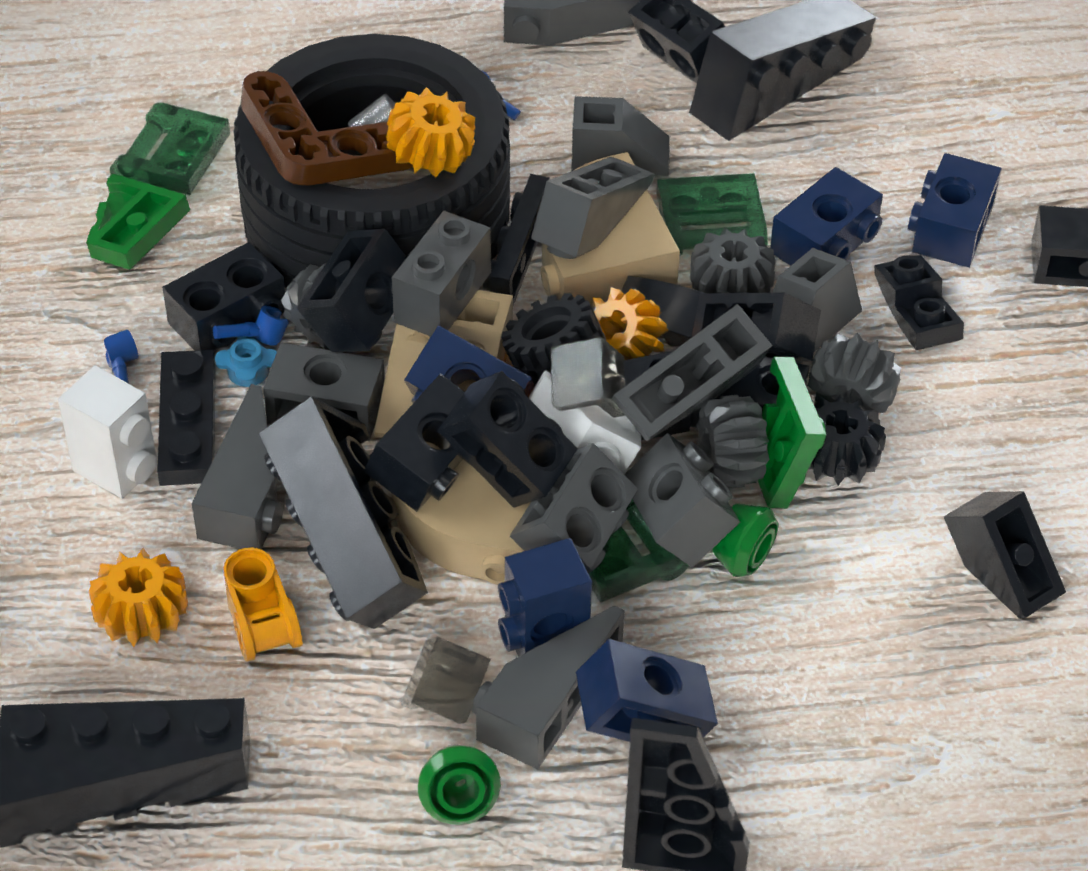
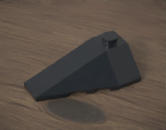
(678, 804)

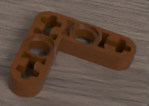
(319, 152)

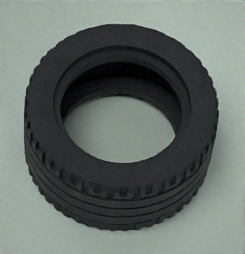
(334, 84)

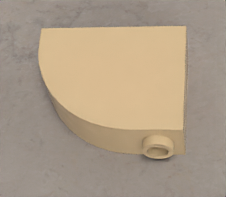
(635, 248)
(464, 529)

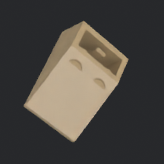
(479, 324)

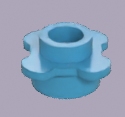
(246, 361)

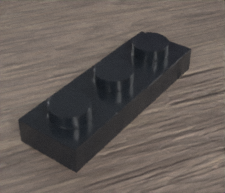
(514, 241)
(186, 416)

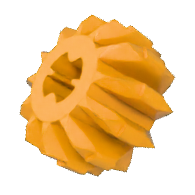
(430, 132)
(633, 317)
(138, 597)

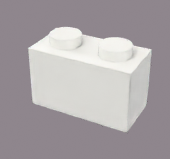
(108, 431)

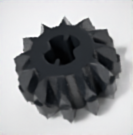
(851, 442)

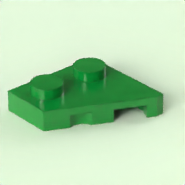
(133, 220)
(793, 434)

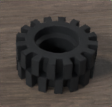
(545, 326)

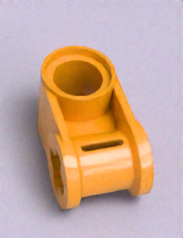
(261, 611)

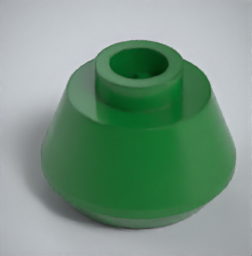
(749, 542)
(459, 785)

